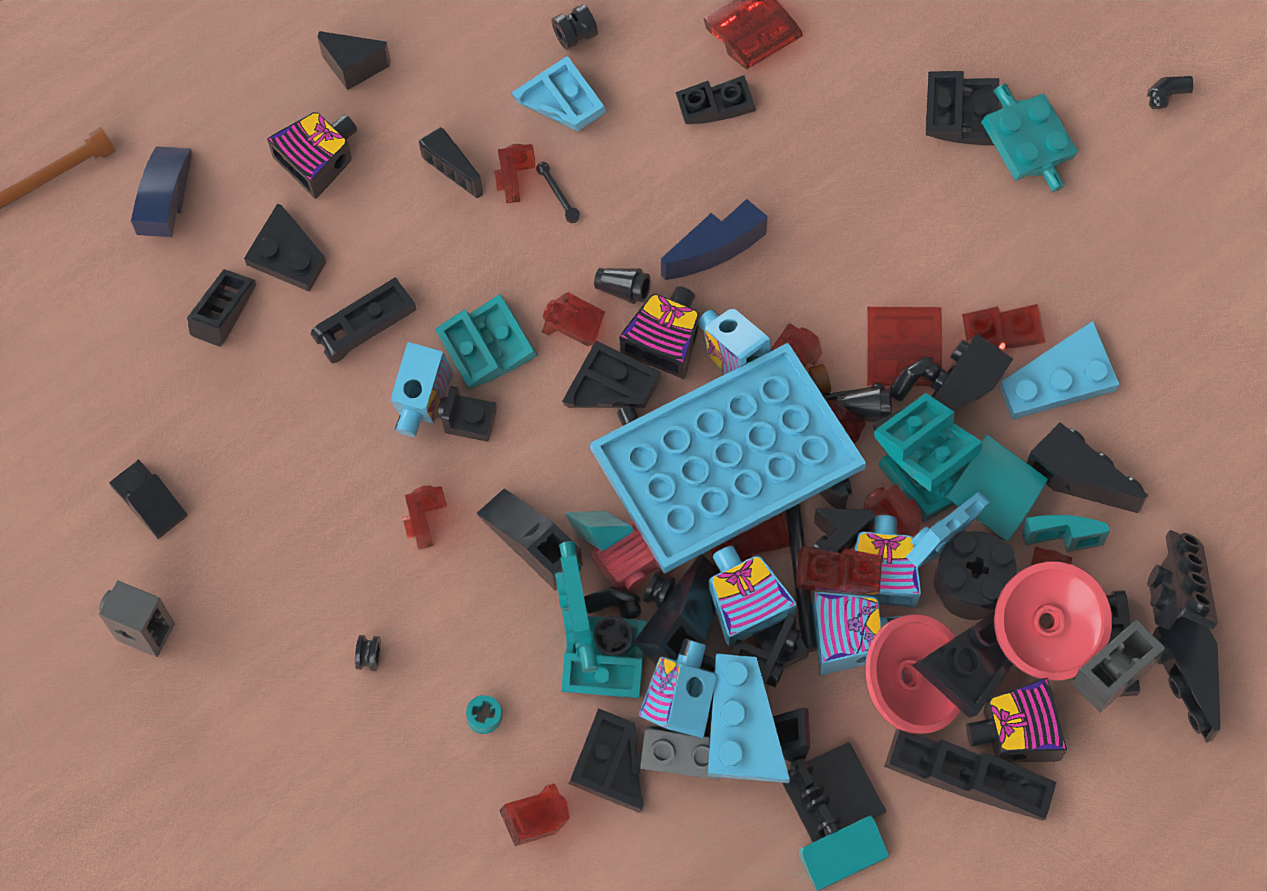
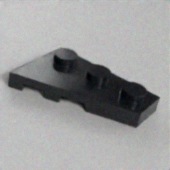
(967, 667)

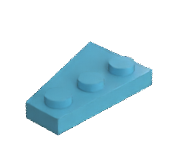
(1061, 376)
(742, 724)

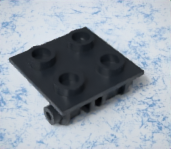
(831, 792)

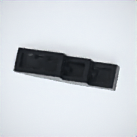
(971, 775)

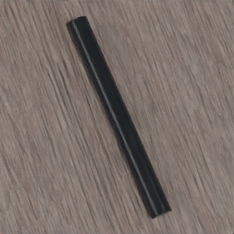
(803, 596)

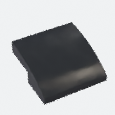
(959, 106)

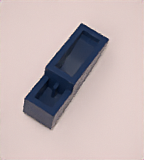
(161, 191)
(715, 241)

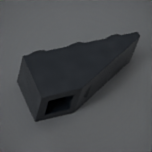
(972, 375)
(1082, 472)
(528, 534)
(682, 615)
(1193, 672)

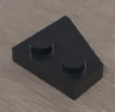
(286, 251)
(611, 381)
(610, 762)

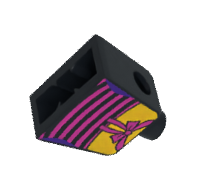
(313, 150)
(663, 332)
(1021, 725)

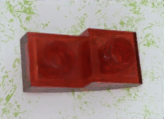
(1007, 328)
(761, 538)
(839, 572)

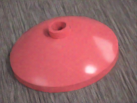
(1077, 614)
(915, 702)

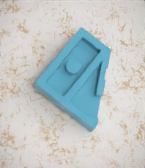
(561, 96)
(932, 540)

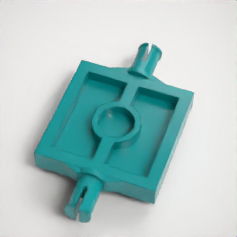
(1029, 137)
(575, 617)

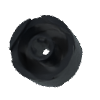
(976, 554)

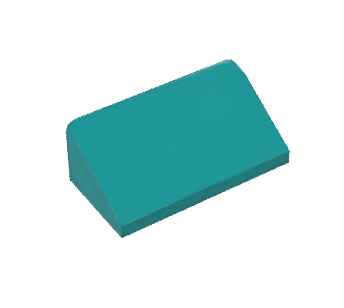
(599, 528)
(843, 853)

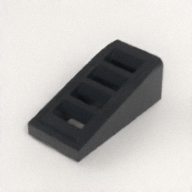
(447, 158)
(214, 327)

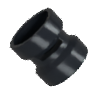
(574, 26)
(610, 632)

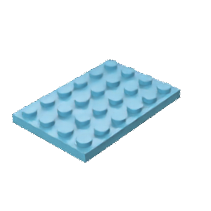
(726, 457)

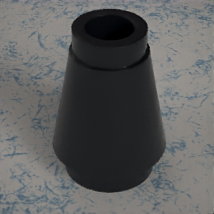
(624, 283)
(868, 404)

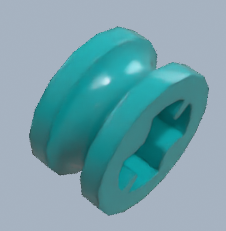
(477, 705)

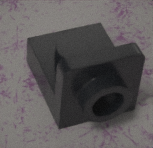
(466, 415)

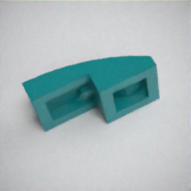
(1074, 530)

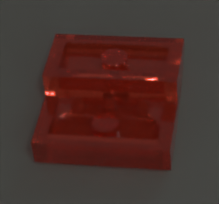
(753, 29)
(899, 338)

